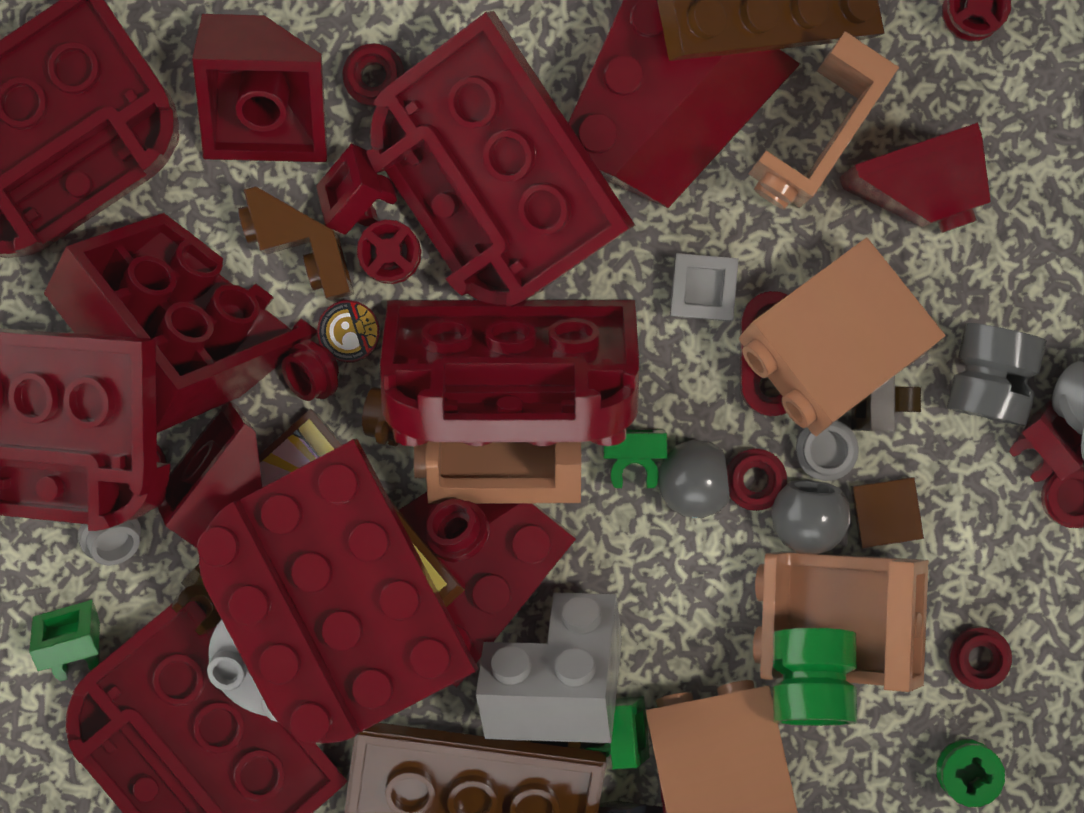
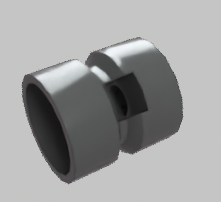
(996, 373)

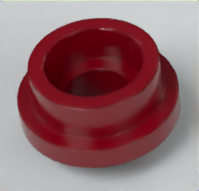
(362, 58)
(310, 371)
(775, 475)
(446, 520)
(999, 663)

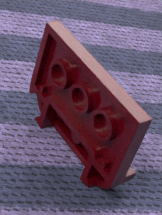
(75, 123)
(492, 167)
(510, 371)
(78, 428)
(330, 600)
(177, 743)

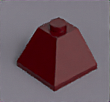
(258, 91)
(928, 180)
(212, 474)

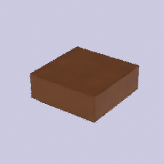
(887, 512)

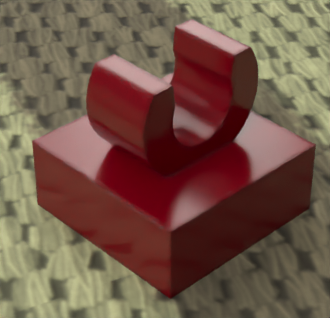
(350, 191)
(1054, 442)

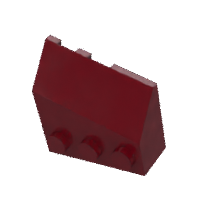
(663, 120)
(169, 288)
(503, 575)

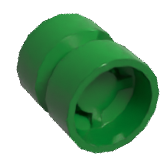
(814, 677)

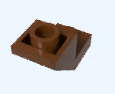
(282, 227)

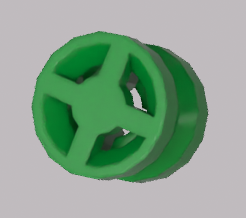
(957, 768)

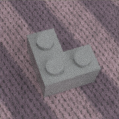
(556, 687)

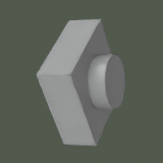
(704, 287)

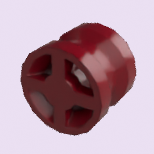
(957, 18)
(381, 245)

